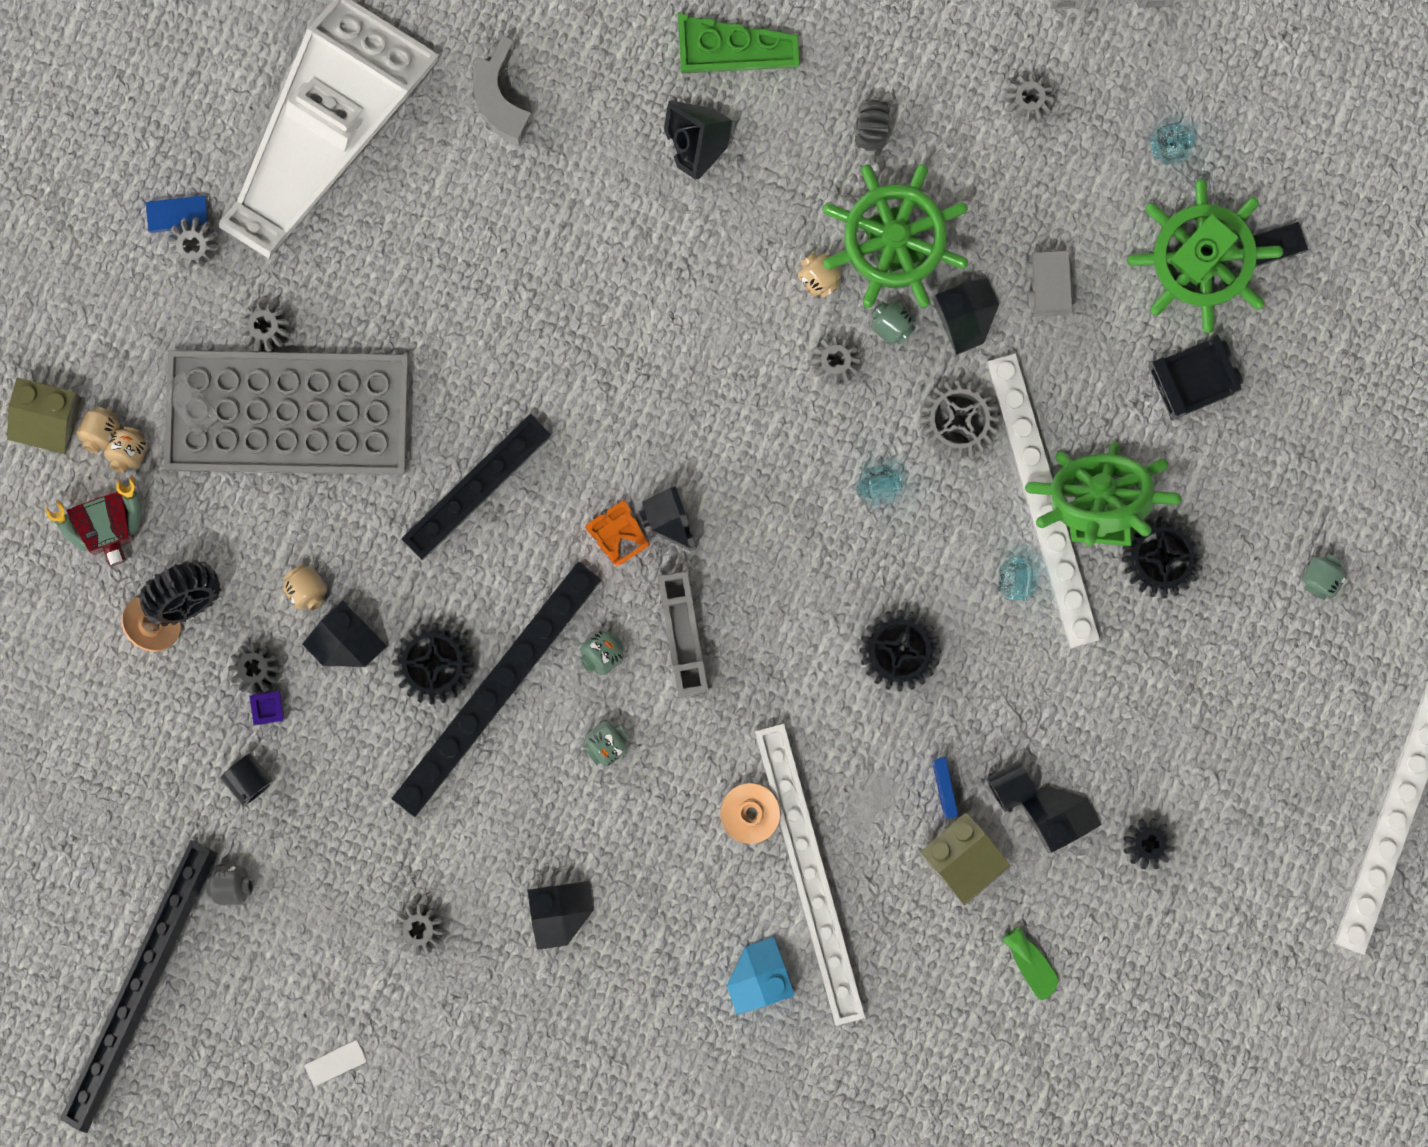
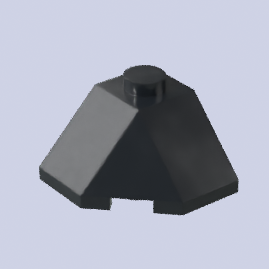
(698, 136)
(967, 313)
(667, 518)
(343, 639)
(1060, 817)
(559, 912)

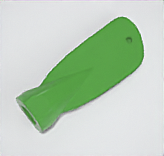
(1031, 964)

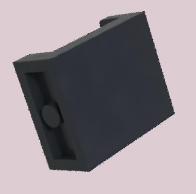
(1196, 377)

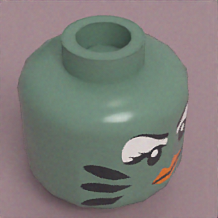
(893, 322)
(1324, 576)
(602, 652)
(606, 743)

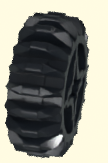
(1161, 542)
(179, 593)
(891, 676)
(433, 678)

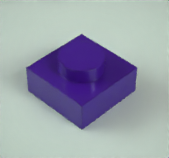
(267, 708)

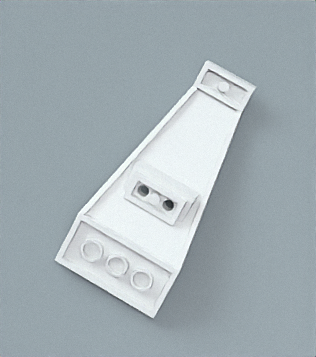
(355, 71)

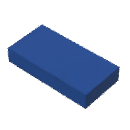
(166, 213)
(944, 788)

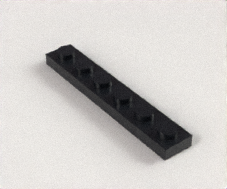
(476, 487)

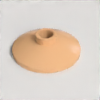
(156, 640)
(735, 816)

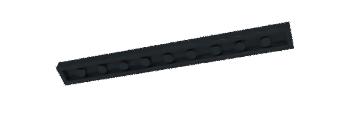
(496, 689)
(138, 986)

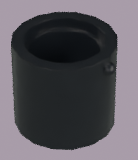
(246, 779)
(1011, 786)

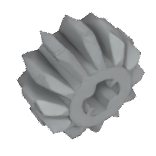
(1034, 108)
(196, 253)
(273, 318)
(839, 371)
(409, 926)

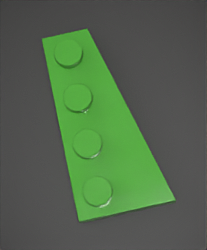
(728, 47)

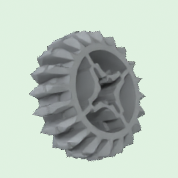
(950, 410)

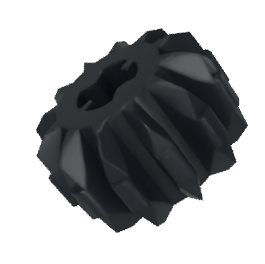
(1153, 853)

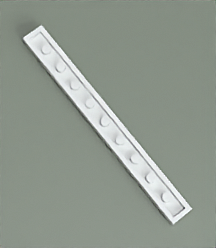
(1033, 467)
(1387, 837)
(810, 875)

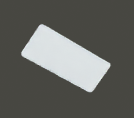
(335, 1063)

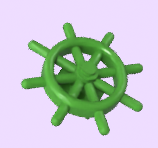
(895, 236)
(1202, 253)
(1103, 507)

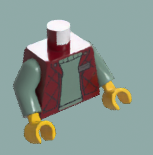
(102, 523)

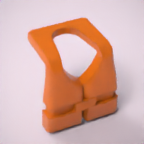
(612, 527)

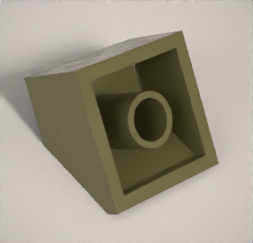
(42, 415)
(965, 858)

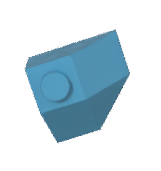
(759, 978)

